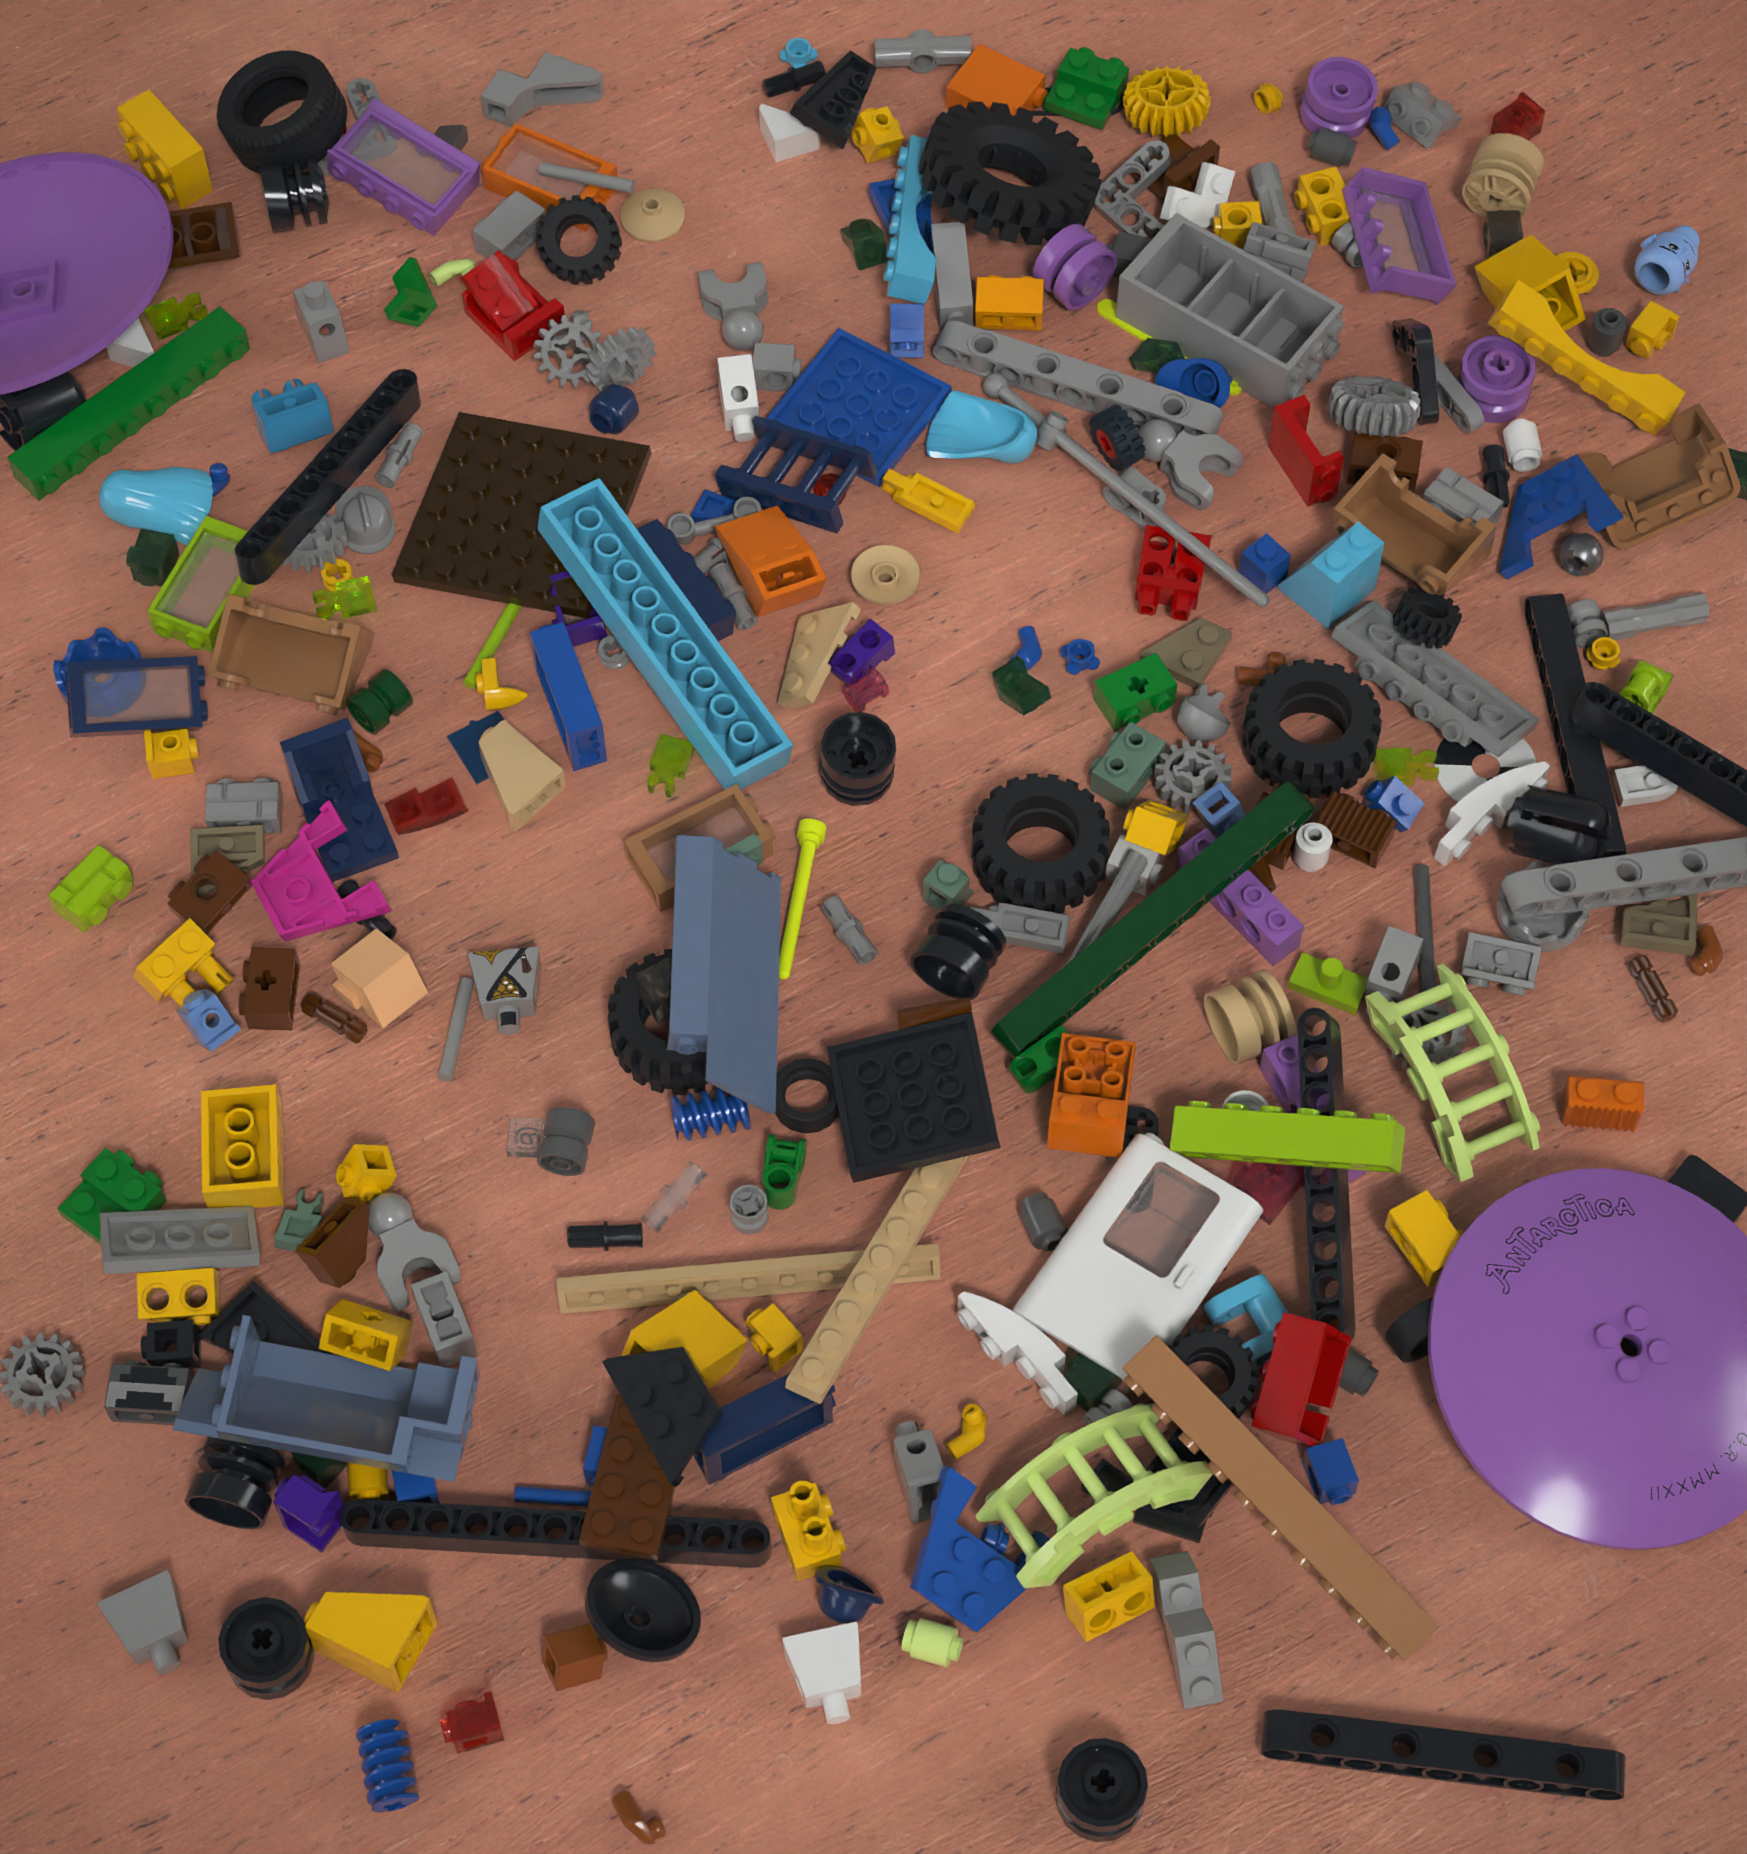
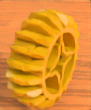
(1166, 101)

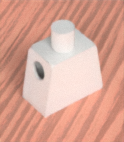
(738, 395)
(826, 1668)

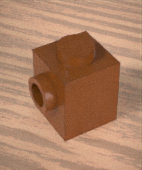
(573, 1656)

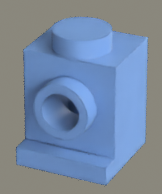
(1224, 817)
(194, 1013)

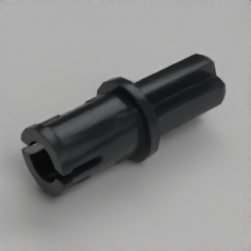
(793, 79)
(1495, 473)
(605, 1236)

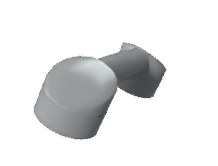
(686, 530)

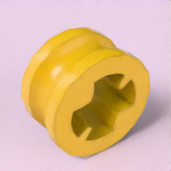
(341, 567)

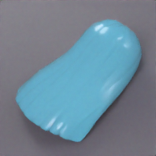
(980, 429)
(158, 500)

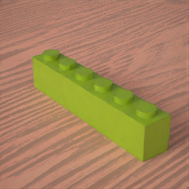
(1287, 1137)

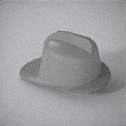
(366, 519)

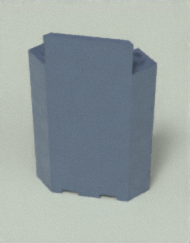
(726, 968)

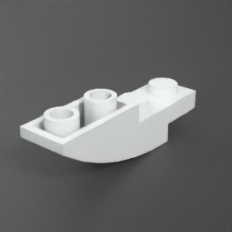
(1487, 805)
(1012, 1337)

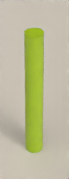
(492, 643)

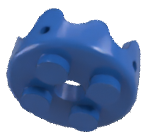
(99, 647)

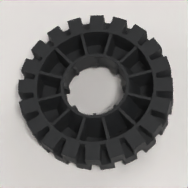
(978, 138)

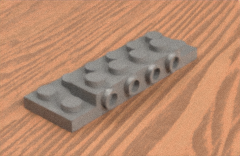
(1433, 683)

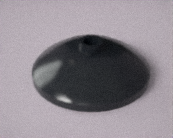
(642, 1610)

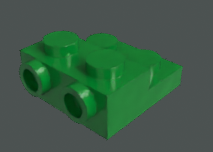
(1087, 87)
(109, 1187)

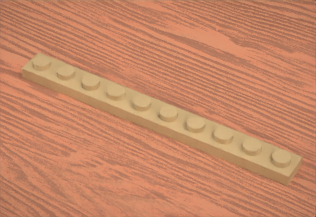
(871, 1279)
(729, 1280)

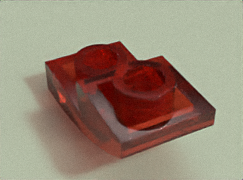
(423, 810)

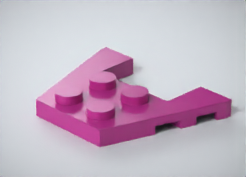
(301, 892)

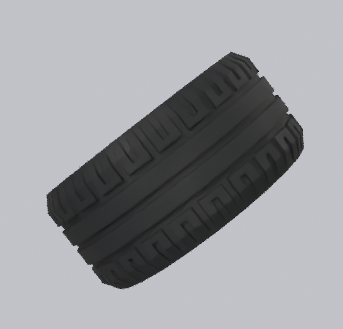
(271, 83)

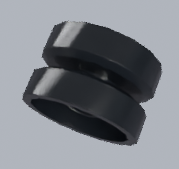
(249, 1632)
(1107, 1766)

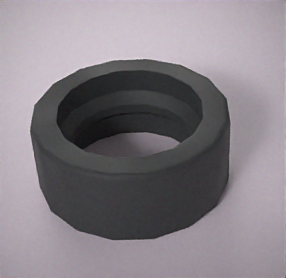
(799, 1121)
(1410, 1333)

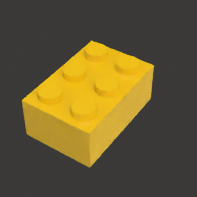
(164, 150)
(242, 1147)

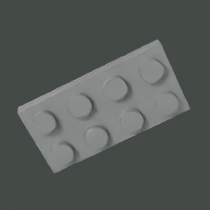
(178, 1239)

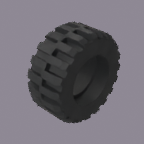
(1315, 690)
(1040, 804)
(642, 1051)

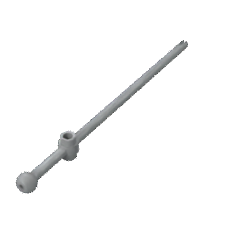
(1053, 432)

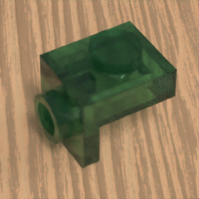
(866, 242)
(1155, 354)
(1018, 687)

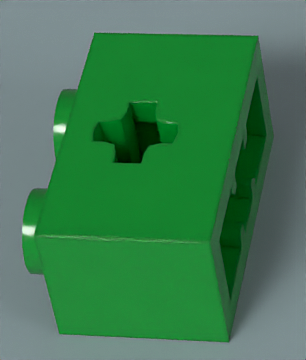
(1135, 691)

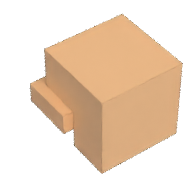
(378, 978)

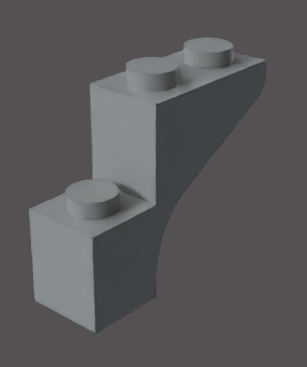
(550, 83)
(1187, 1629)

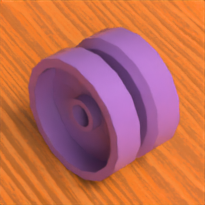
(1339, 96)
(1075, 266)
(1497, 377)

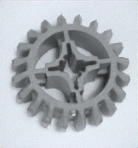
(1374, 406)

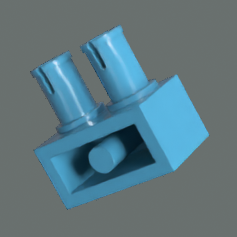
(292, 416)

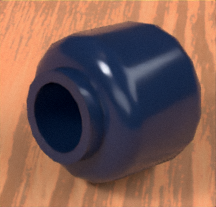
(613, 409)

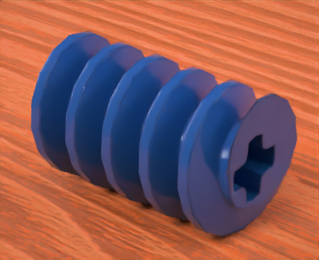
(708, 1113)
(384, 1766)

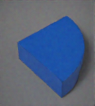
(711, 506)

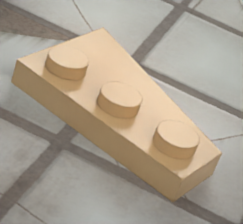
(812, 647)

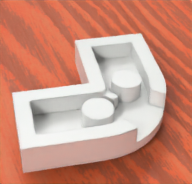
(1202, 205)
(1641, 786)

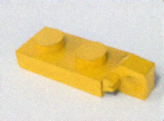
(929, 499)

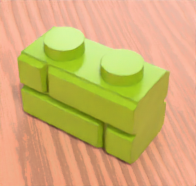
(91, 889)

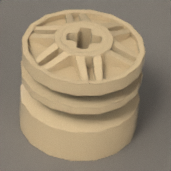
(1503, 174)
(1249, 1016)

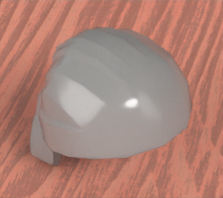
(1201, 717)

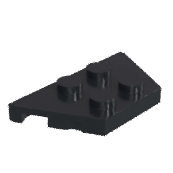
(667, 1404)

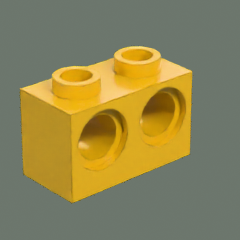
(1322, 203)
(1155, 826)
(179, 1287)
(1109, 1596)

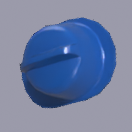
(1197, 378)

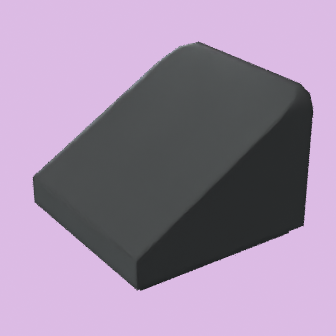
(453, 134)

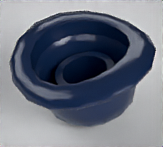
(844, 1595)

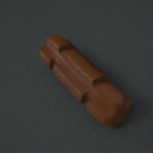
(1653, 988)
(334, 1018)

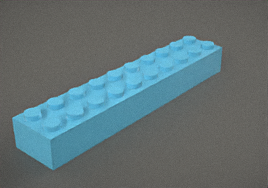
(664, 636)

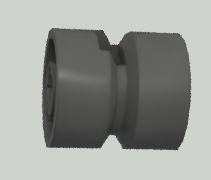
(566, 1140)

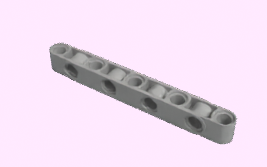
(1071, 379)
(1627, 879)

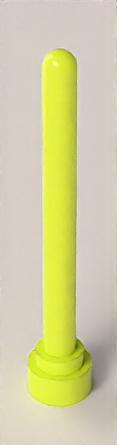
(810, 836)

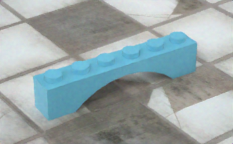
(912, 263)

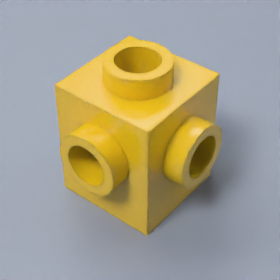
(877, 134)
(366, 1172)

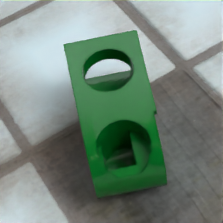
(1038, 1063)

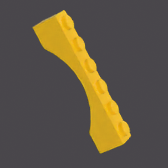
(1529, 322)

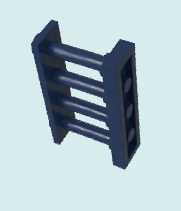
(797, 501)

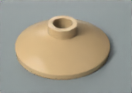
(652, 215)
(885, 563)

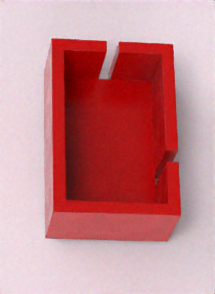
(1301, 1370)

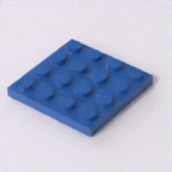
(863, 400)

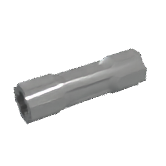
(1268, 190)
(1679, 611)

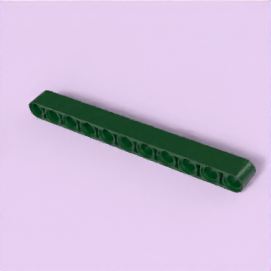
(1153, 919)

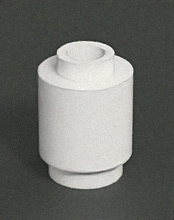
(1522, 445)
(1312, 847)

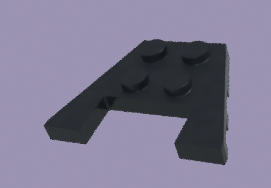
(1188, 1512)

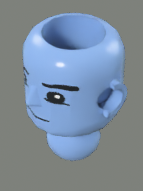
(1667, 260)

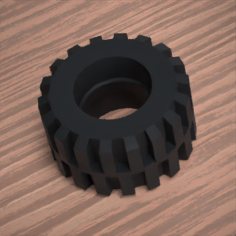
(569, 214)
(1226, 1354)

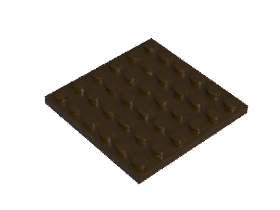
(484, 506)

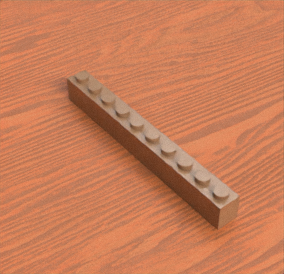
(1281, 1498)

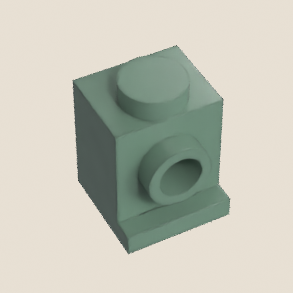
(947, 881)

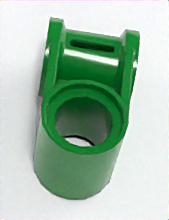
(783, 1165)

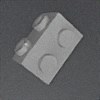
(1420, 113)
(1500, 962)

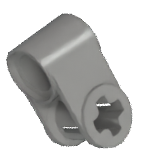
(1142, 485)

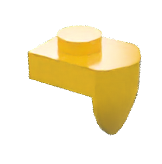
(488, 684)

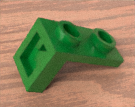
(414, 295)

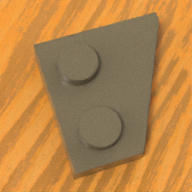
(1191, 651)
(239, 844)
(1661, 926)

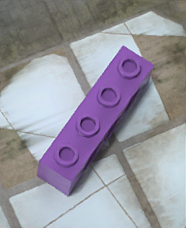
(1250, 908)
(1281, 1071)

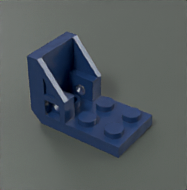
(330, 767)

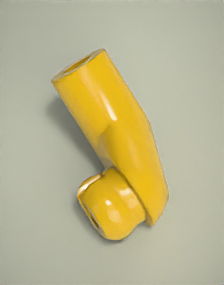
(973, 1432)

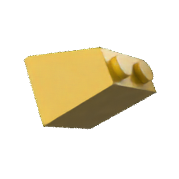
(1540, 270)
(696, 1327)
(372, 1633)

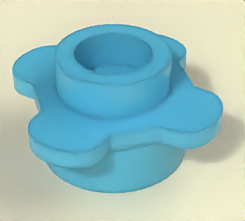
(798, 53)

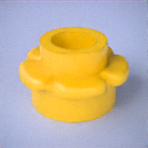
(1268, 98)
(1607, 647)

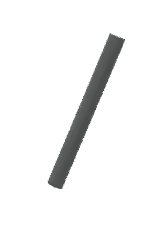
(1425, 929)

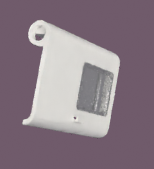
(1135, 1241)

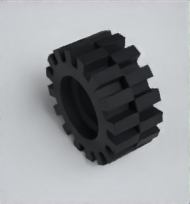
(1426, 618)

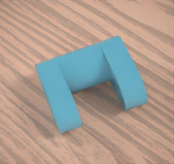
(1261, 1303)

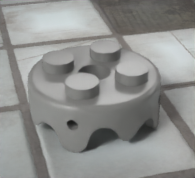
(1548, 932)

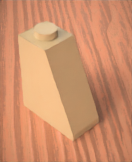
(519, 773)

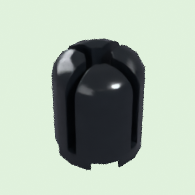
(36, 408)
(1555, 826)

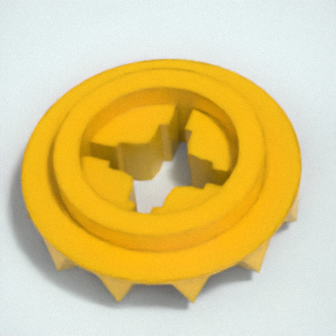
(1582, 268)

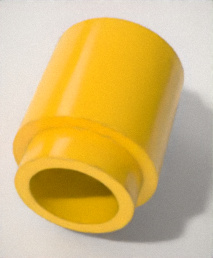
(367, 1482)

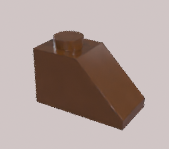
(338, 1243)

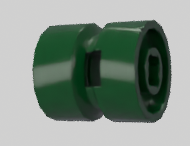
(374, 705)

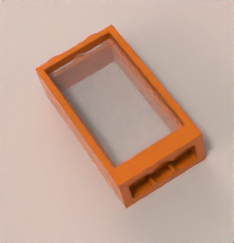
(517, 164)

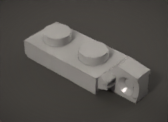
(1030, 926)

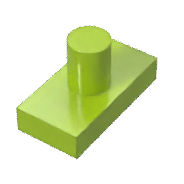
(1328, 982)

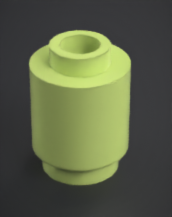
(932, 1642)

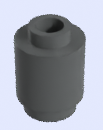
(1332, 147)
(1607, 331)
(1042, 1221)
(1357, 1374)

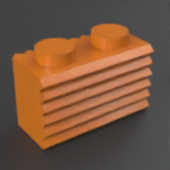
(1602, 1103)

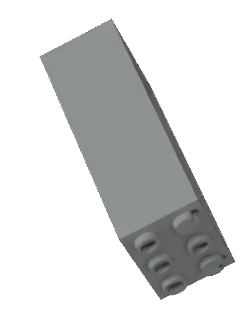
(1230, 310)

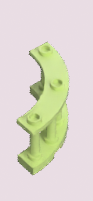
(1428, 1076)
(1110, 1509)

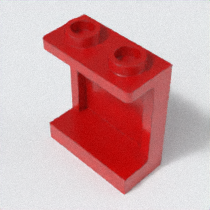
(519, 336)
(1310, 473)

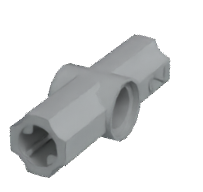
(922, 51)

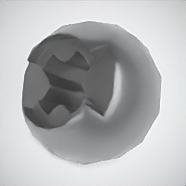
(1581, 554)

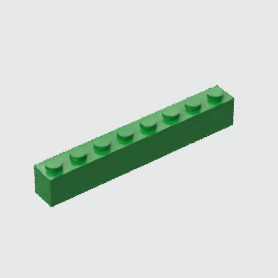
(129, 403)

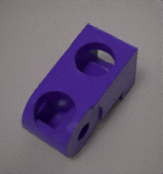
(862, 653)

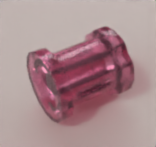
(866, 690)

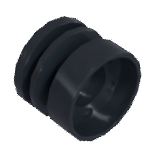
(294, 193)
(857, 758)
(958, 951)
(235, 1483)

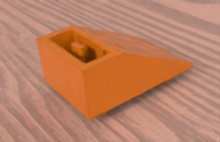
(771, 560)
(1091, 1095)

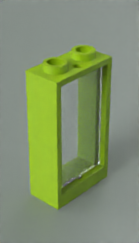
(198, 586)

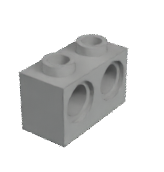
(443, 1319)

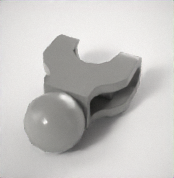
(736, 305)
(1186, 457)
(405, 1248)

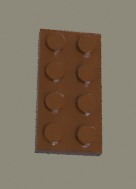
(628, 1494)

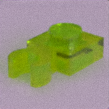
(172, 317)
(352, 598)
(668, 761)
(1404, 766)

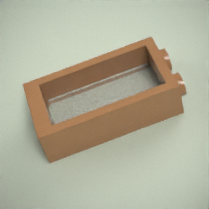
(726, 816)

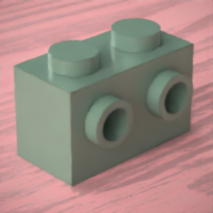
(1126, 765)

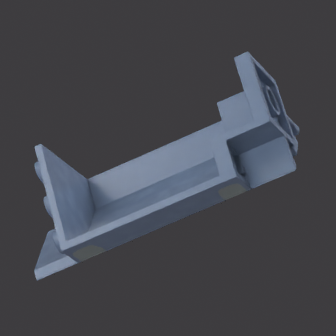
(335, 1406)

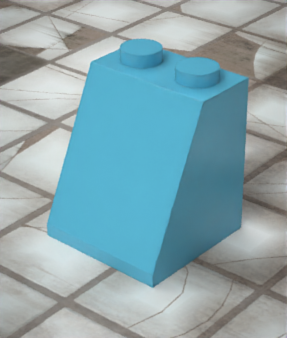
(1336, 575)

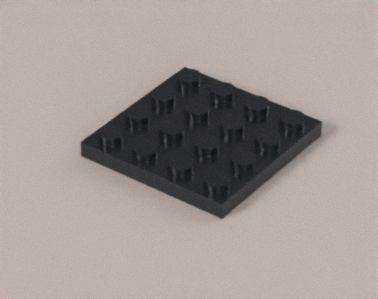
(913, 1097)

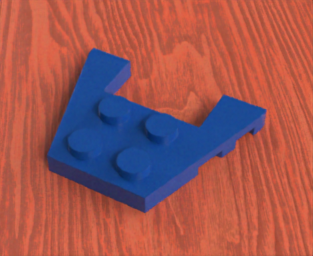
(1550, 501)
(958, 1568)

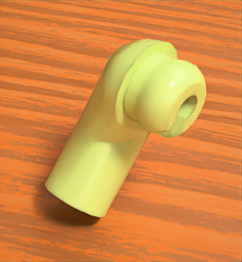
(450, 270)

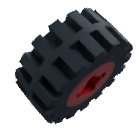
(1117, 437)

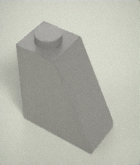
(952, 273)

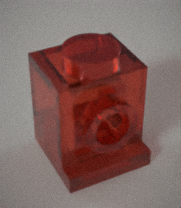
(1519, 118)
(472, 1724)

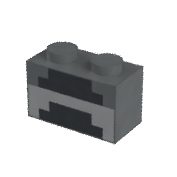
(146, 1392)

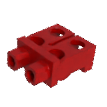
(1169, 583)

